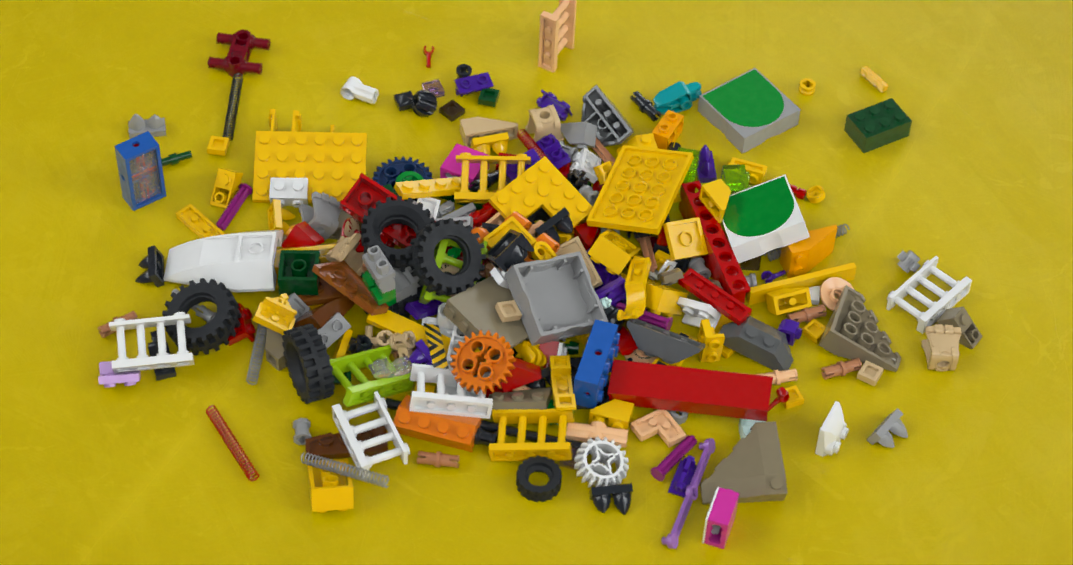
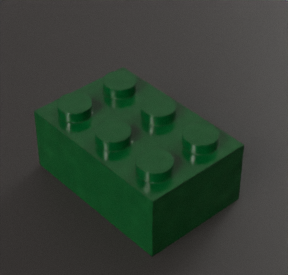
(877, 125)

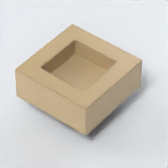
(508, 311)
(870, 373)

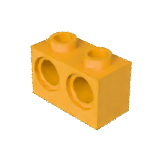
(668, 129)

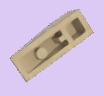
(481, 127)

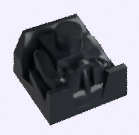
(509, 250)

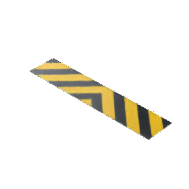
(436, 346)

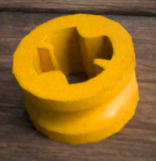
(807, 83)

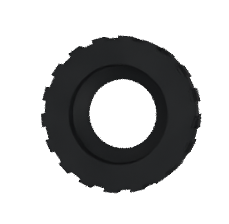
(538, 493)

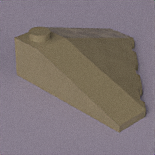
(854, 333)
(752, 469)

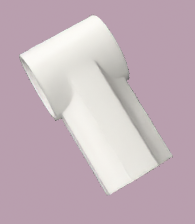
(355, 89)

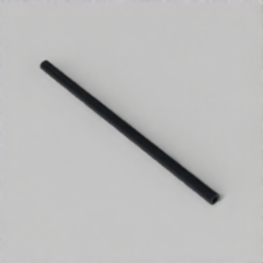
(492, 427)

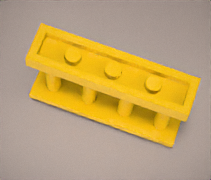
(483, 195)
(520, 451)

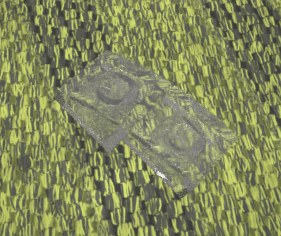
(383, 369)

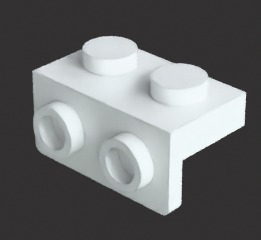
(289, 190)

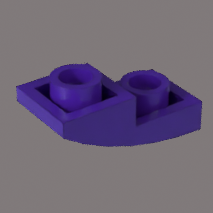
(553, 150)

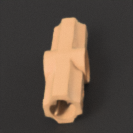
(583, 432)

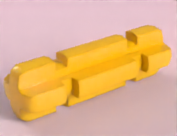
(874, 79)

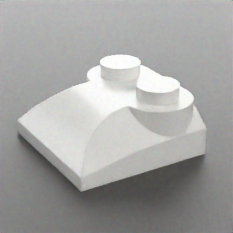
(831, 432)

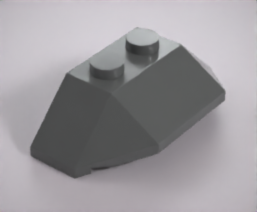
(610, 123)
(661, 342)
(759, 343)

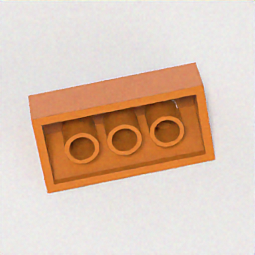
(437, 428)

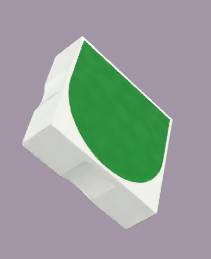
(763, 219)

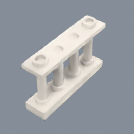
(936, 309)
(143, 361)
(445, 403)
(356, 447)

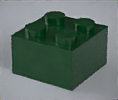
(296, 272)

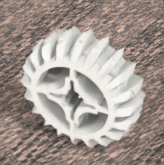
(605, 453)

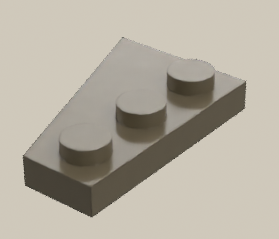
(522, 399)

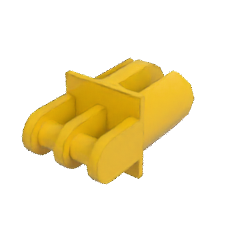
(602, 171)
(530, 353)

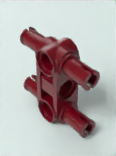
(239, 53)

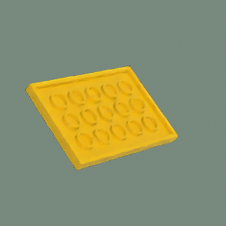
(326, 158)
(640, 189)

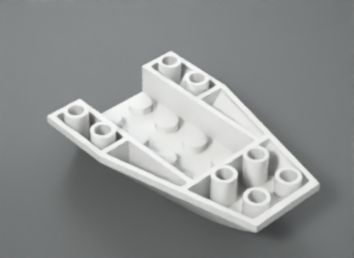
(237, 260)

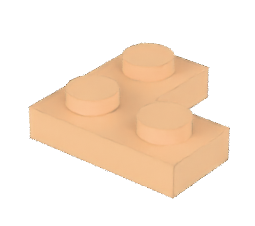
(659, 423)

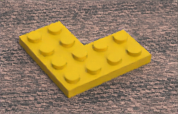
(541, 187)

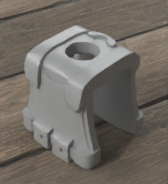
(323, 215)

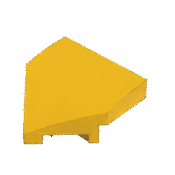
(276, 314)

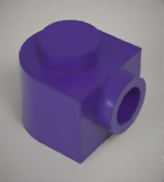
(791, 330)

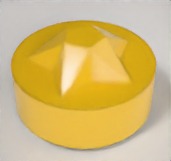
(815, 194)

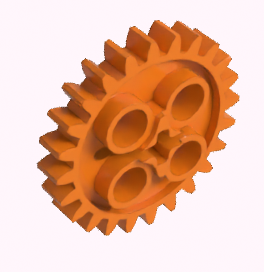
(466, 355)

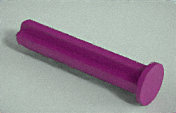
(234, 206)
(651, 318)
(673, 458)

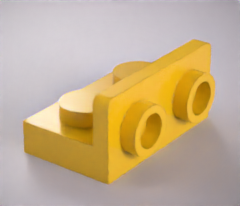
(713, 342)

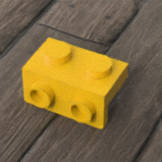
(756, 171)

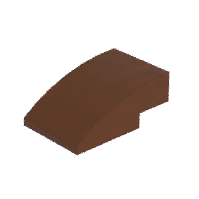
(321, 315)

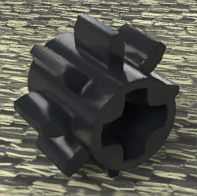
(577, 178)
(360, 344)

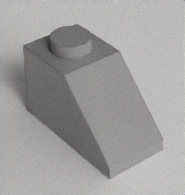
(580, 134)

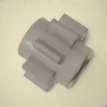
(908, 261)

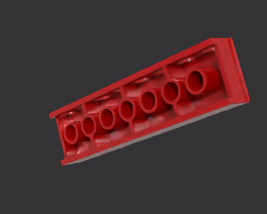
(365, 195)
(720, 256)
(691, 390)

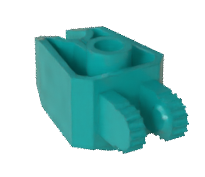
(677, 97)

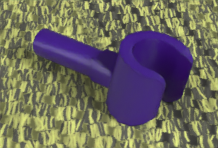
(767, 274)

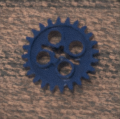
(389, 172)

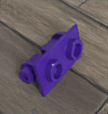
(473, 83)
(550, 99)
(683, 476)

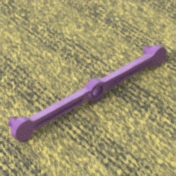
(691, 494)

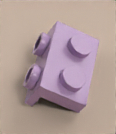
(110, 378)

